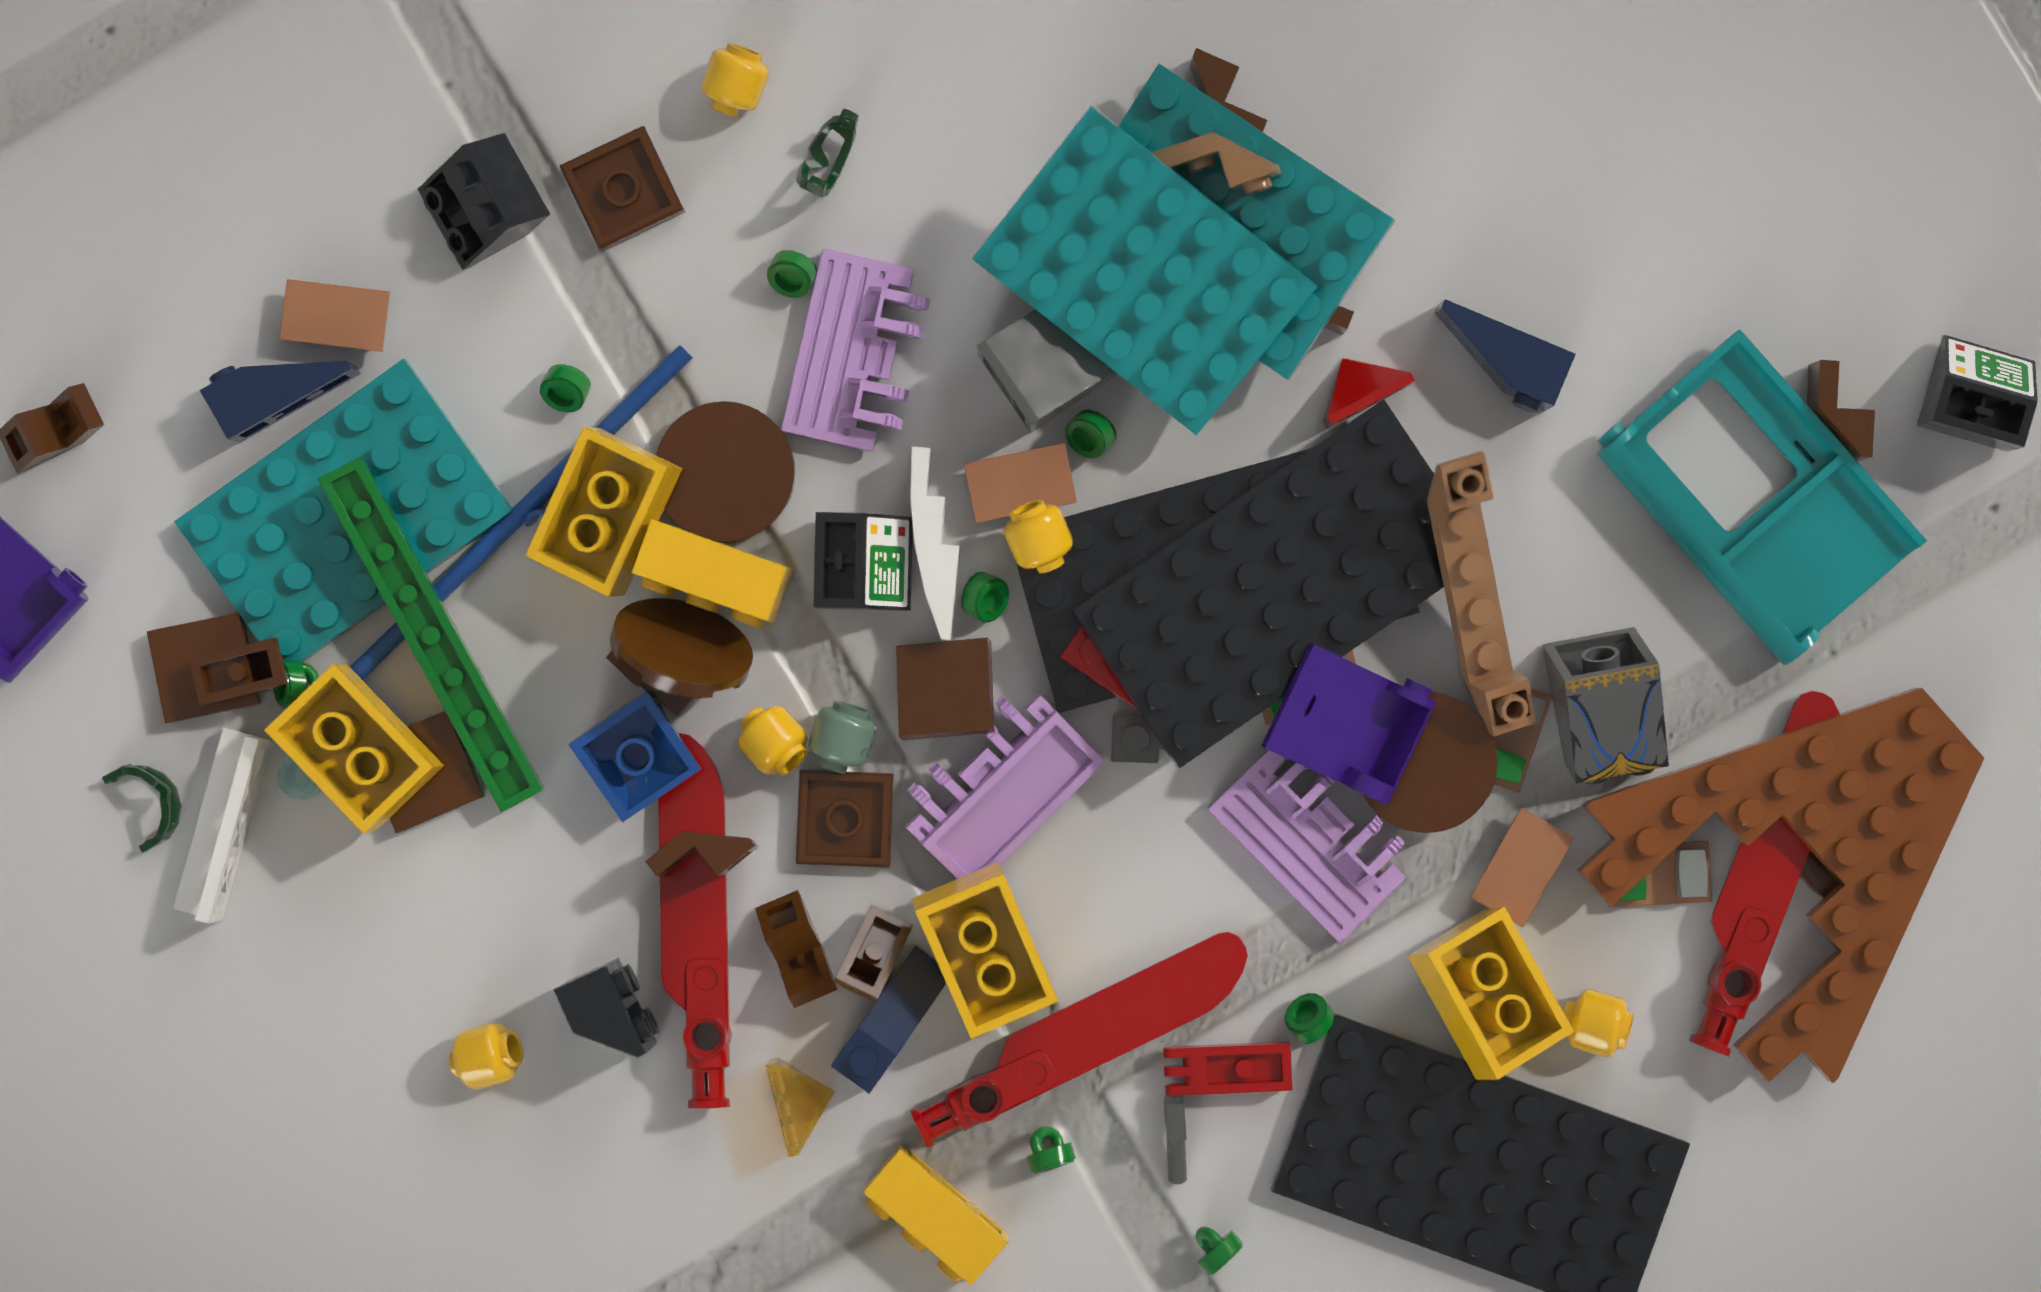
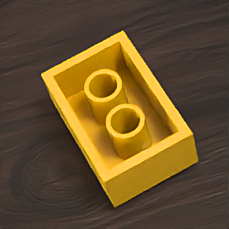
(602, 511)
(711, 574)
(354, 747)
(984, 950)
(1490, 994)

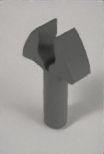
(1175, 1135)

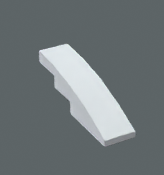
(936, 560)

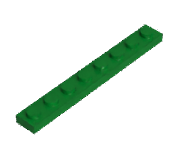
(431, 633)

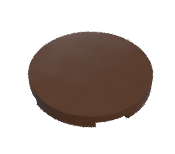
(733, 471)
(681, 647)
(1447, 772)

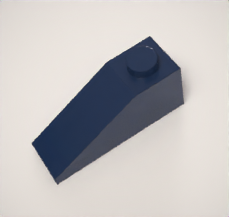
(1513, 359)
(259, 396)
(890, 1020)

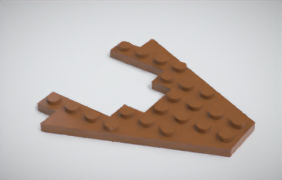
(1867, 798)

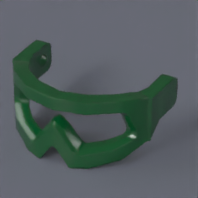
(844, 125)
(169, 800)

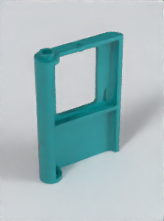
(1808, 544)

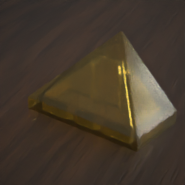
(798, 1102)

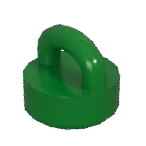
(791, 273)
(565, 388)
(1090, 433)
(985, 596)
(296, 676)
(1309, 1018)
(1051, 1158)
(1217, 1249)

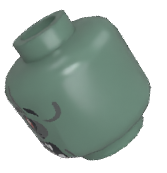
(842, 736)

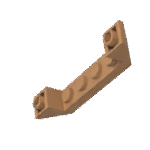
(1241, 166)
(1472, 594)

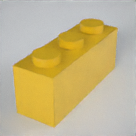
(934, 1215)

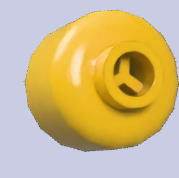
(734, 79)
(1038, 536)
(772, 740)
(1599, 1023)
(486, 1055)

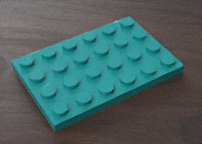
(1303, 217)
(1144, 270)
(283, 547)

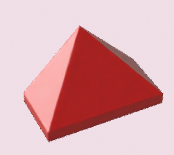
(1361, 386)

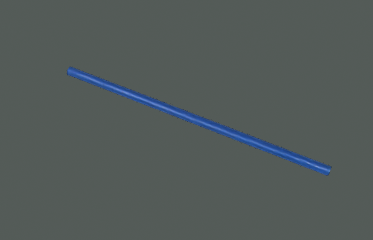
(531, 501)

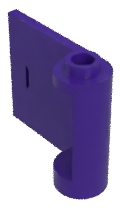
(33, 601)
(1350, 723)

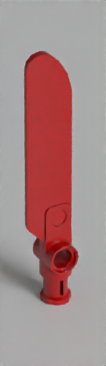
(1755, 905)
(697, 927)
(1095, 1032)

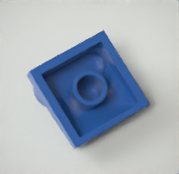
(635, 755)

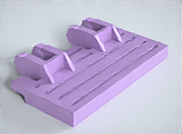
(845, 348)
(1008, 794)
(1305, 846)

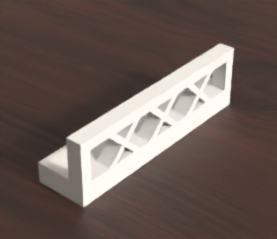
(222, 824)

